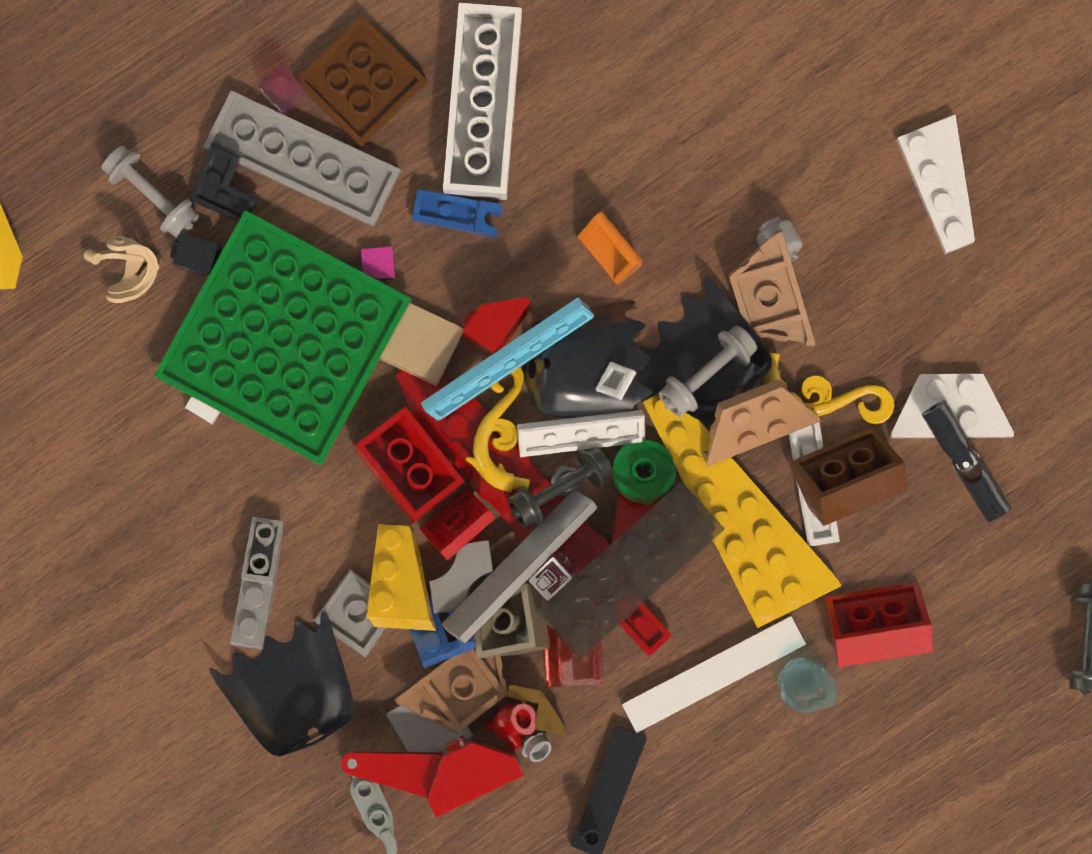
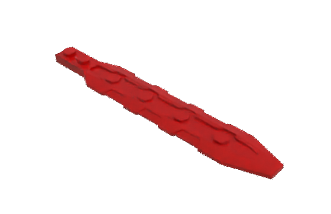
(455, 439)

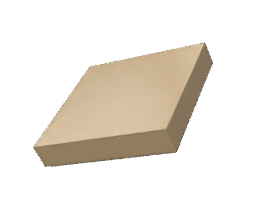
(423, 344)

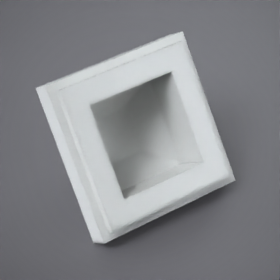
(615, 380)

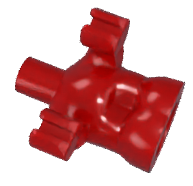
(512, 721)

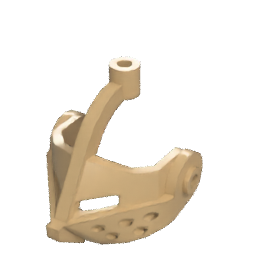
(136, 254)

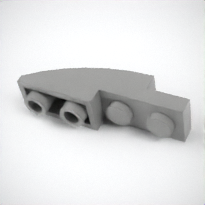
(257, 583)

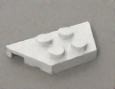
(967, 397)

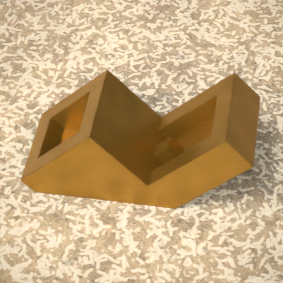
(546, 716)

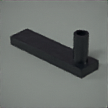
(608, 791)

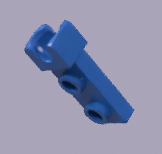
(455, 213)

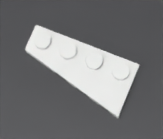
(939, 176)

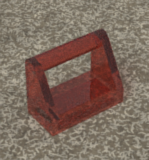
(560, 668)

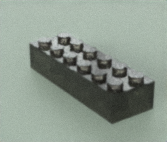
(630, 571)

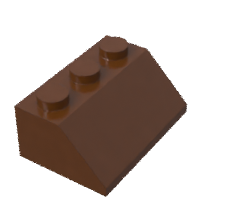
(849, 476)

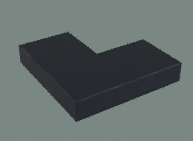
(215, 185)

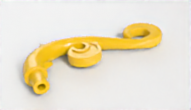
(826, 405)
(491, 423)

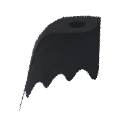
(695, 342)
(580, 361)
(273, 690)

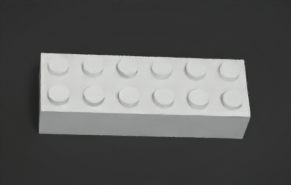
(482, 101)

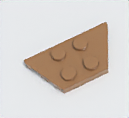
(771, 294)
(756, 420)
(457, 691)

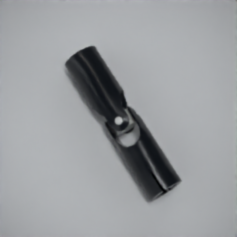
(955, 444)

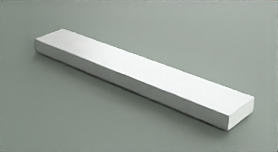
(713, 674)

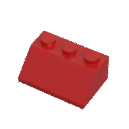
(408, 465)
(879, 624)

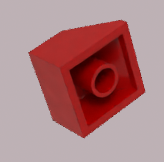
(495, 323)

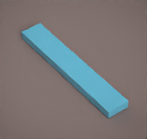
(508, 359)

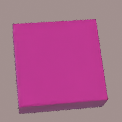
(378, 263)

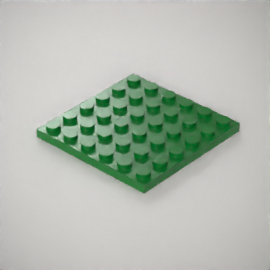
(283, 338)

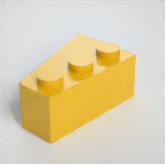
(397, 582)

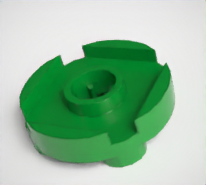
(645, 489)

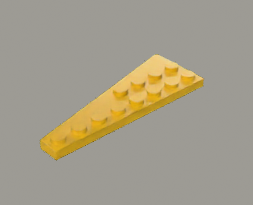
(758, 547)

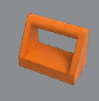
(609, 248)

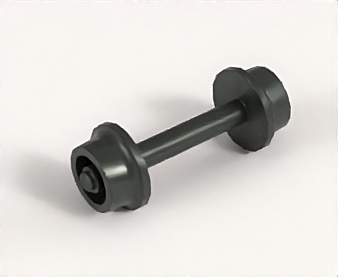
(593, 466)
(1082, 679)

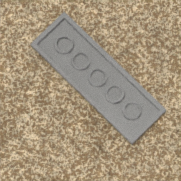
(304, 159)

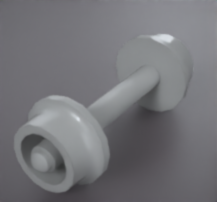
(121, 164)
(736, 345)

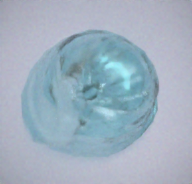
(800, 681)

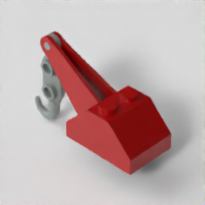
(445, 778)

